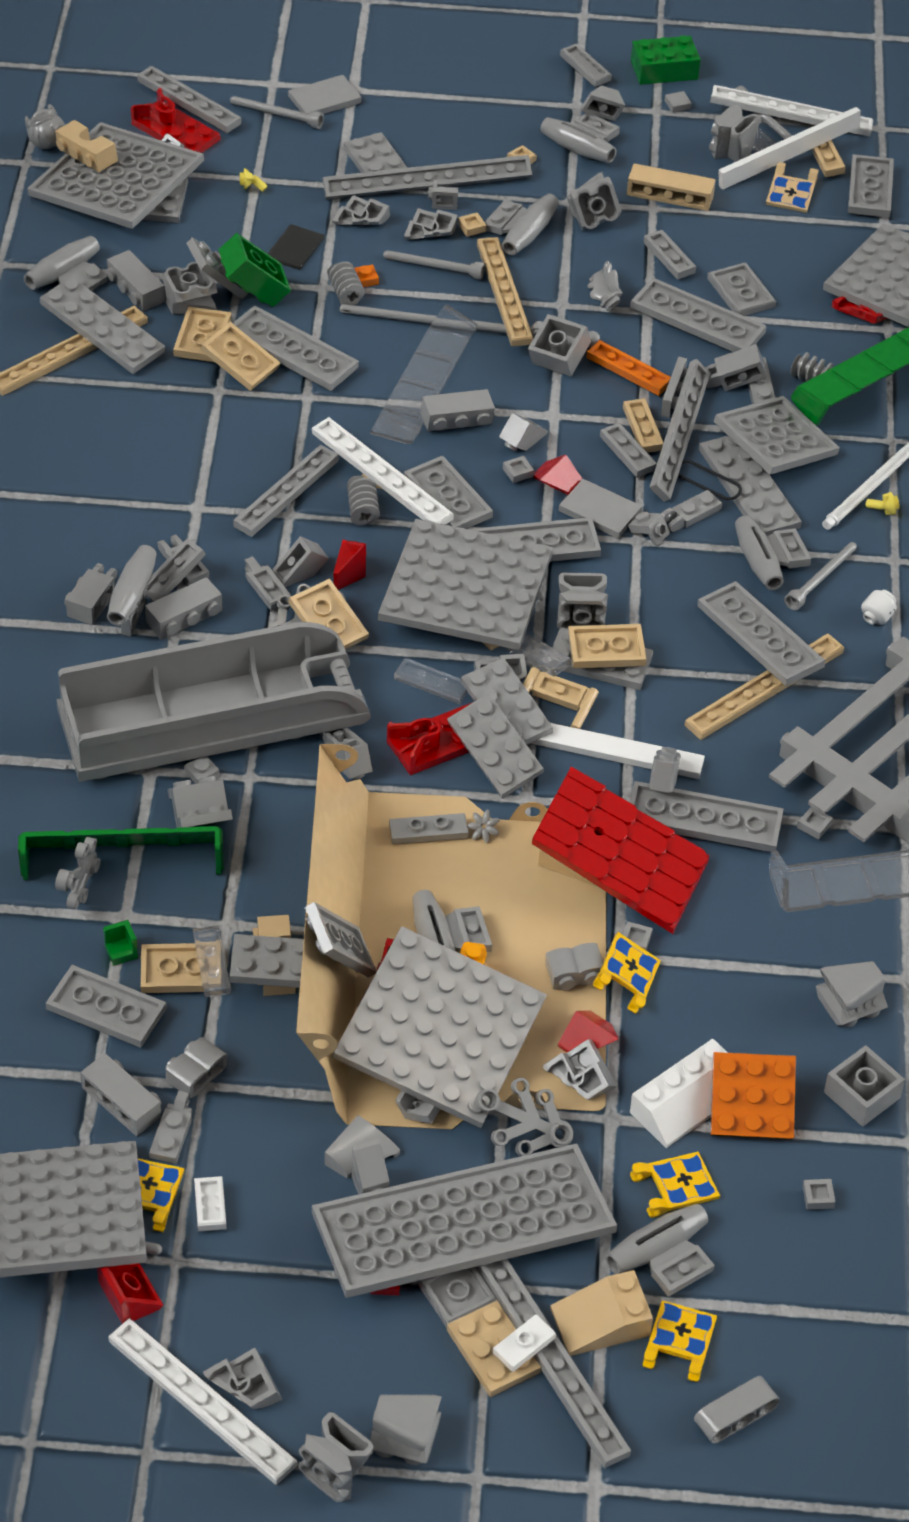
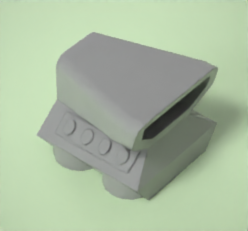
(734, 134)
(594, 202)
(188, 288)
(582, 599)
(852, 992)
(405, 1426)
(334, 1457)

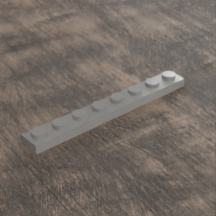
(679, 430)

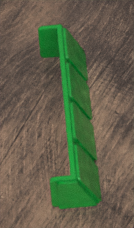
(851, 376)
(119, 838)

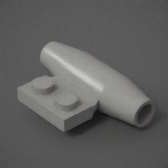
(585, 137)
(521, 223)
(68, 262)
(769, 552)
(130, 591)
(449, 930)
(665, 1247)

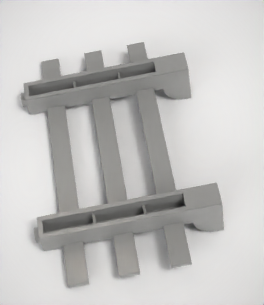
(853, 780)

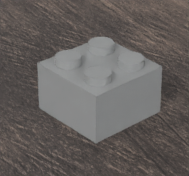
(559, 345)
(864, 1085)

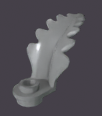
(605, 287)

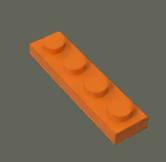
(628, 367)

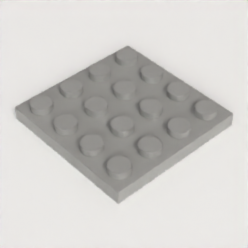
(776, 435)

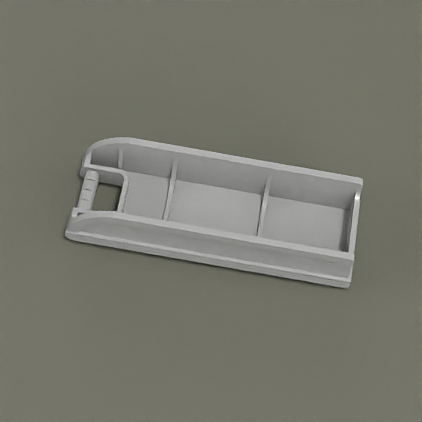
(206, 699)

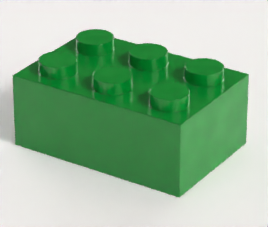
(665, 60)
(254, 270)

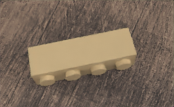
(671, 187)

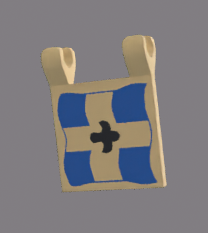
(791, 192)

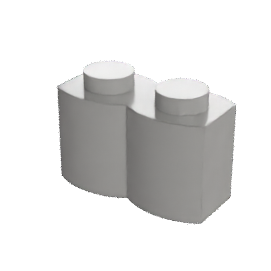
(665, 770)
(573, 965)
(196, 1066)

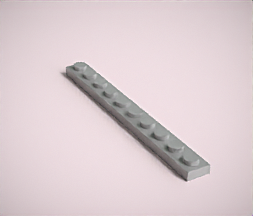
(422, 177)
(558, 1367)

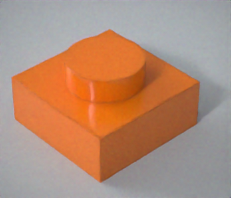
(367, 275)

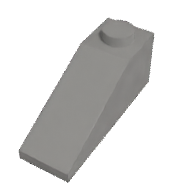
(347, 737)

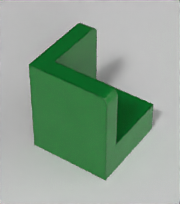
(120, 942)

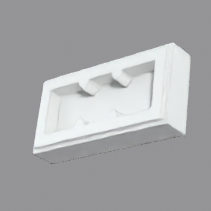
(210, 1203)
(524, 1343)

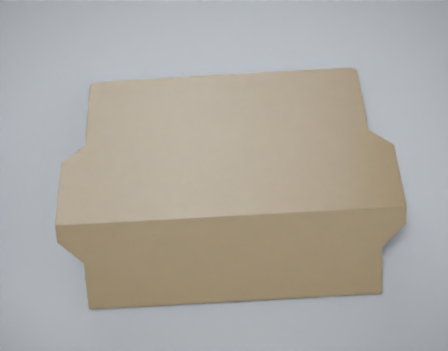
(373, 885)

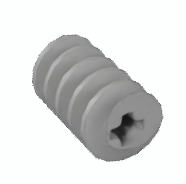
(346, 283)
(806, 368)
(362, 500)

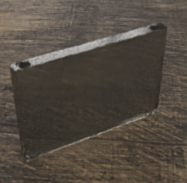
(296, 246)

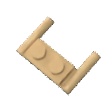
(562, 693)

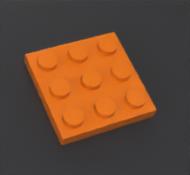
(753, 1095)

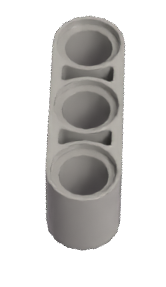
(736, 1409)

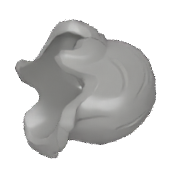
(42, 127)

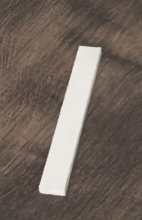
(781, 108)
(789, 148)
(381, 472)
(616, 749)
(203, 1401)

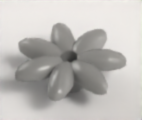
(483, 821)

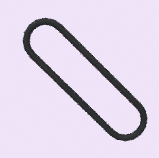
(714, 473)

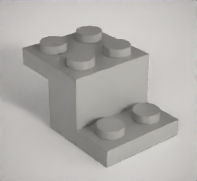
(199, 802)

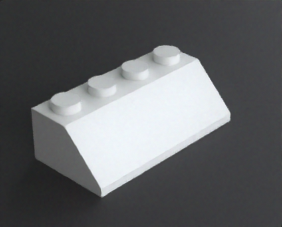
(678, 1097)

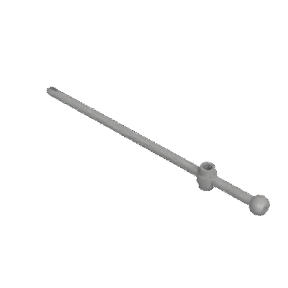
(423, 318)

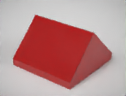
(129, 1291)

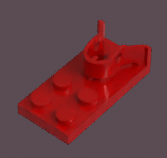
(164, 118)
(425, 742)

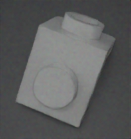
(651, 524)
(416, 1109)

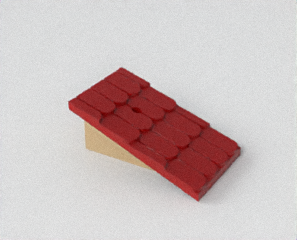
(619, 849)

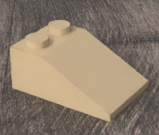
(603, 1314)

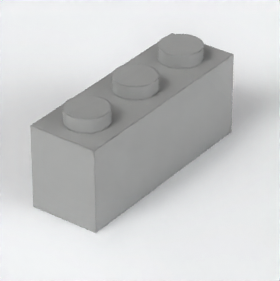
(135, 280)
(457, 410)
(183, 608)
(121, 1094)

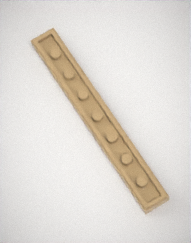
(504, 291)
(55, 357)
(751, 694)

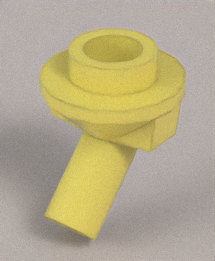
(247, 179)
(889, 504)

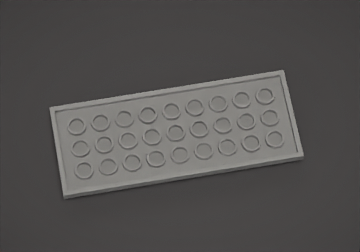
(462, 1220)

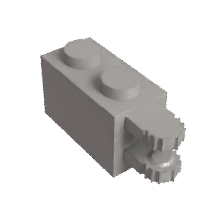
(737, 368)
(91, 594)

